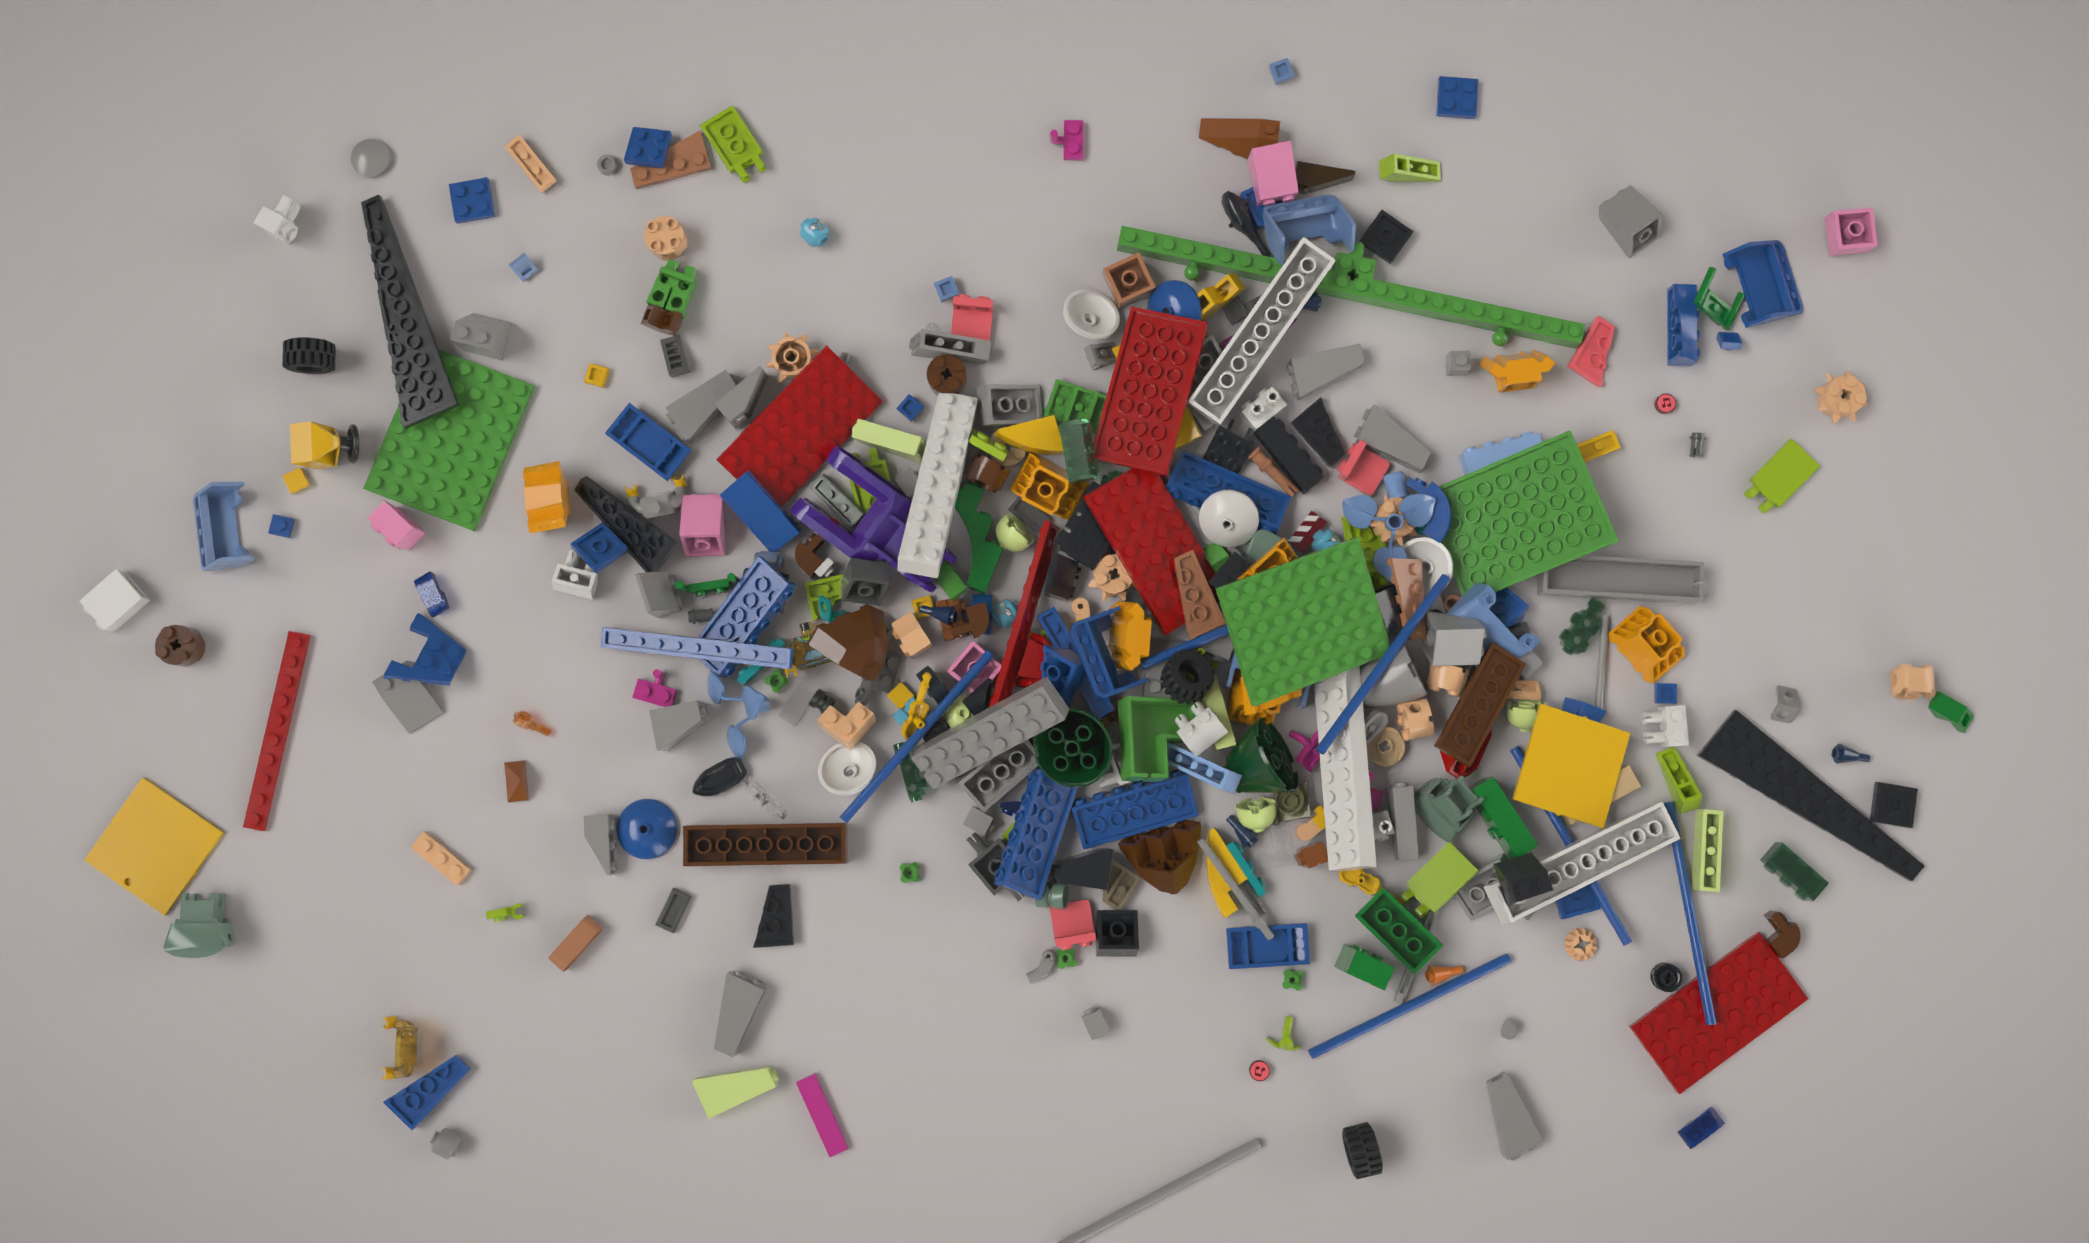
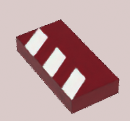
(1304, 534)

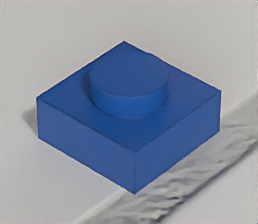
(1729, 340)
(910, 408)
(281, 526)
(1665, 693)

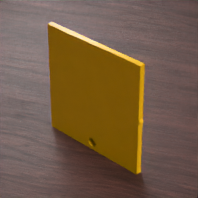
(1571, 766)
(154, 846)

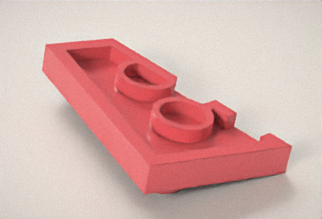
(1591, 354)

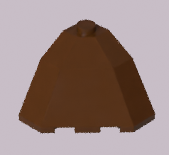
(854, 641)
(1164, 855)

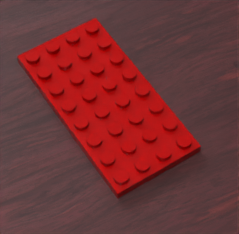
(1149, 390)
(801, 426)
(1147, 537)
(1748, 997)

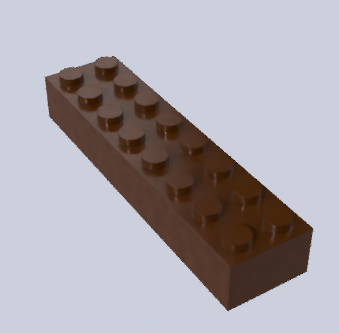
(765, 844)

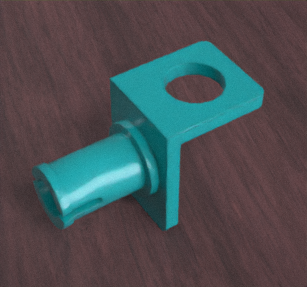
(828, 615)

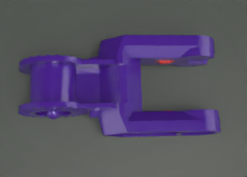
(882, 527)

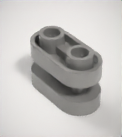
(1374, 722)

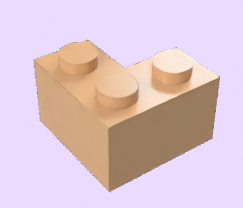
(911, 635)
(847, 729)

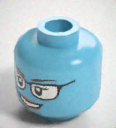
(814, 232)
(1324, 539)
(1005, 613)

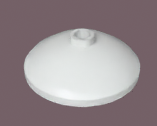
(1091, 314)
(1230, 507)
(1433, 553)
(840, 763)

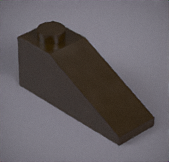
(1317, 177)

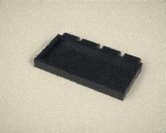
(1086, 539)

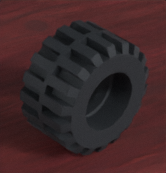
(309, 355)
(1197, 666)
(1362, 1150)

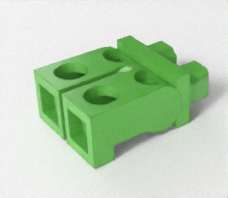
(673, 289)

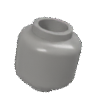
(446, 1143)

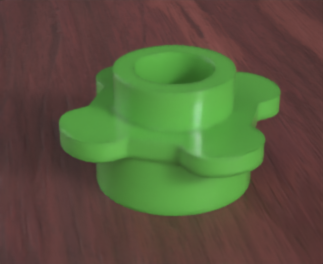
(776, 687)
(910, 867)
(1062, 962)
(1288, 974)

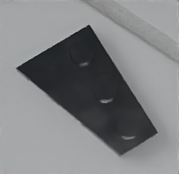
(1319, 433)
(776, 919)

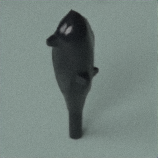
(1242, 220)

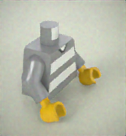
(659, 503)

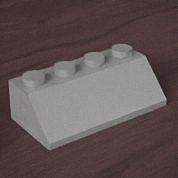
(998, 775)

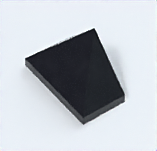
(978, 699)

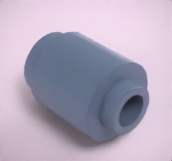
(773, 558)

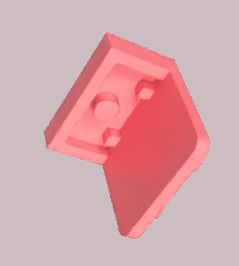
(972, 316)
(1363, 468)
(1073, 925)

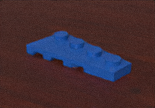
(423, 1095)

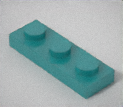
(748, 674)
(1247, 868)

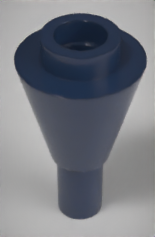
(1313, 303)
(944, 614)
(1844, 754)
(1246, 836)

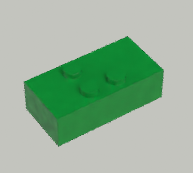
(1502, 818)
(1399, 930)
(1364, 967)

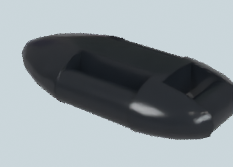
(719, 777)

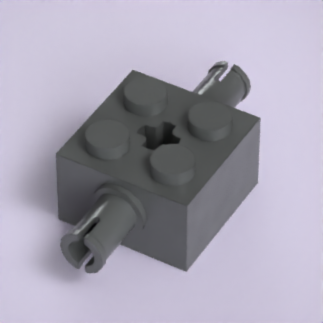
(983, 863)

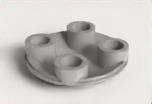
(370, 158)

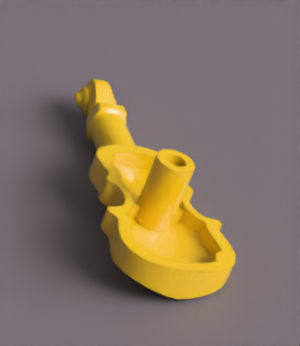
(918, 709)
(1366, 882)

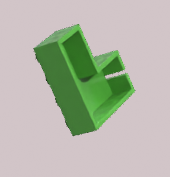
(1144, 731)

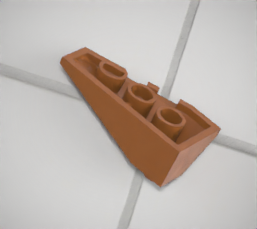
(1239, 134)

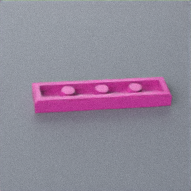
(822, 1115)

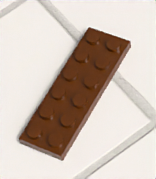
(1479, 705)

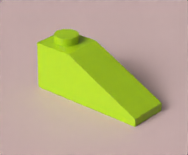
(1409, 169)
(1679, 781)

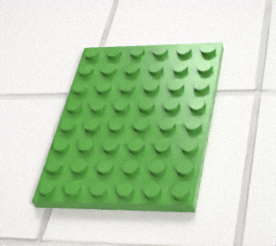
(455, 457)
(1524, 516)
(1303, 621)

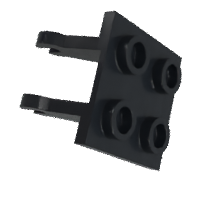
(1229, 448)

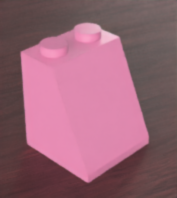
(1273, 173)
(703, 525)

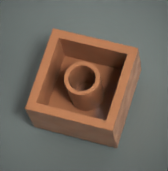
(1128, 280)

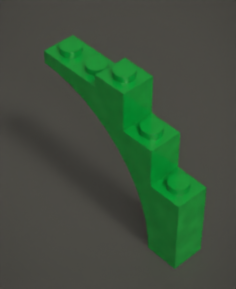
(984, 554)

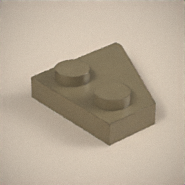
(1120, 885)

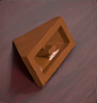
(516, 781)

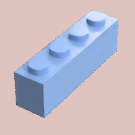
(1474, 458)
(1202, 768)

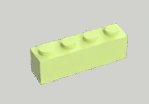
(1707, 850)

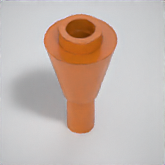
(1437, 974)

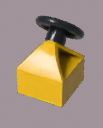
(320, 445)

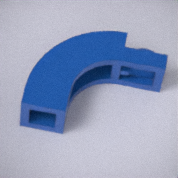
(1442, 515)

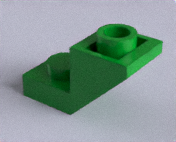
(1950, 710)

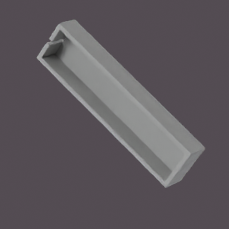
(1625, 579)
(990, 732)

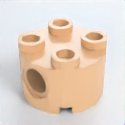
(665, 238)
(1448, 678)
(1912, 682)
(1415, 719)

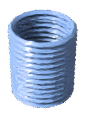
(1396, 485)

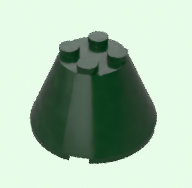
(1074, 750)
(1263, 761)

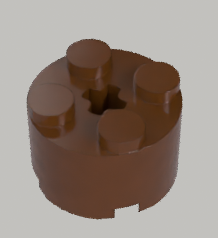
(937, 370)
(988, 472)
(169, 649)

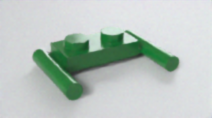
(1714, 306)
(701, 589)

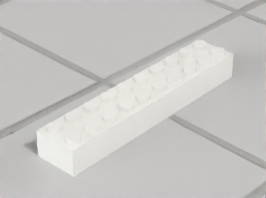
(1260, 331)
(937, 485)
(1345, 776)
(1593, 858)

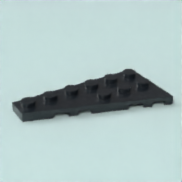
(644, 540)

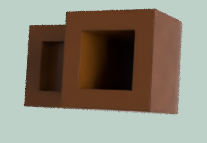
(662, 320)
(805, 554)
(978, 621)
(1786, 937)

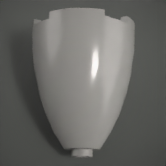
(1397, 684)

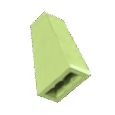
(889, 440)
(1215, 702)
(732, 1088)

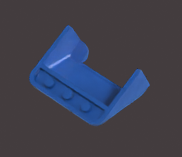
(1765, 281)
(1097, 658)

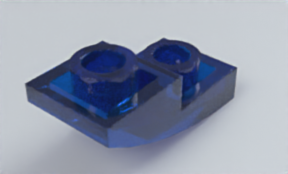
(431, 595)
(1010, 807)
(1701, 1127)

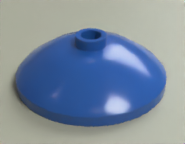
(1178, 298)
(660, 829)

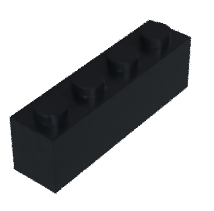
(1288, 454)

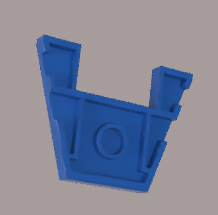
(437, 659)

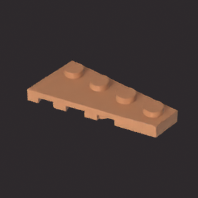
(682, 159)
(1410, 590)
(1197, 599)

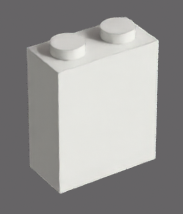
(114, 601)

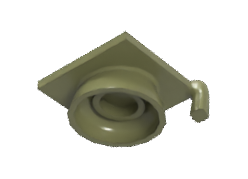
(1292, 805)

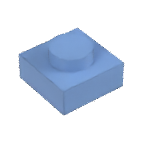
(1281, 71)
(523, 267)
(946, 289)

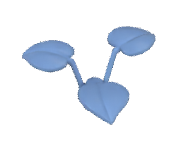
(1362, 508)
(754, 704)

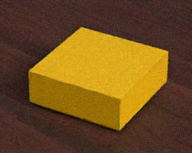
(596, 375)
(296, 480)
(926, 601)
(900, 695)

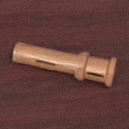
(1266, 465)

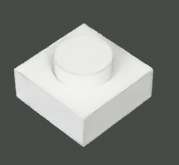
(825, 568)

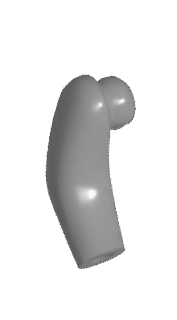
(1044, 968)

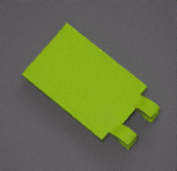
(733, 142)
(1781, 475)
(862, 498)
(1370, 544)
(1439, 880)

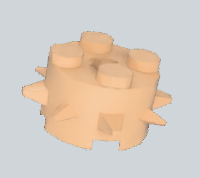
(782, 355)
(1852, 395)
(1389, 507)
(1102, 579)

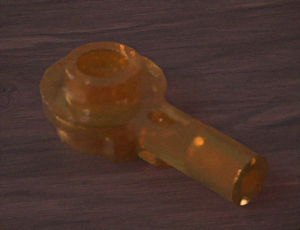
(524, 720)

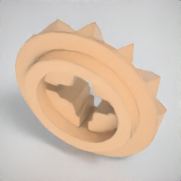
(1572, 940)

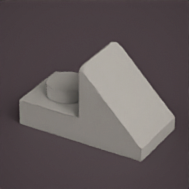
(1100, 355)

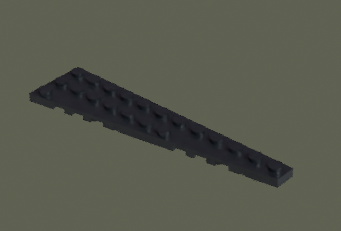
(416, 359)
(1765, 766)

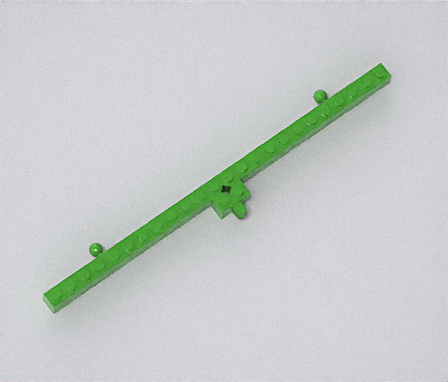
(1361, 289)

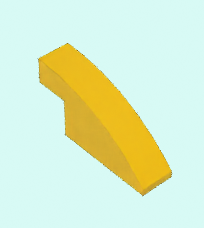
(1217, 296)
(1034, 436)
(1217, 884)

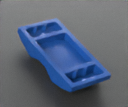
(648, 442)
(1251, 949)

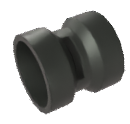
(821, 701)

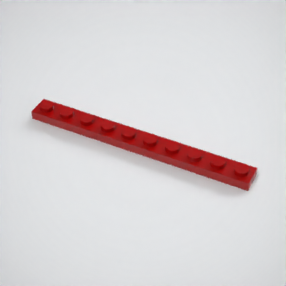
(1025, 614)
(276, 731)

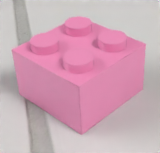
(1851, 231)
(396, 526)
(967, 660)

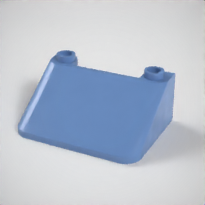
(1476, 605)

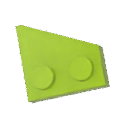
(988, 445)
(826, 587)

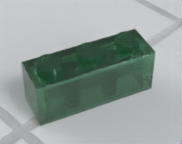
(1079, 451)
(1793, 872)

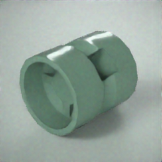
(1054, 895)

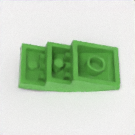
(1075, 402)

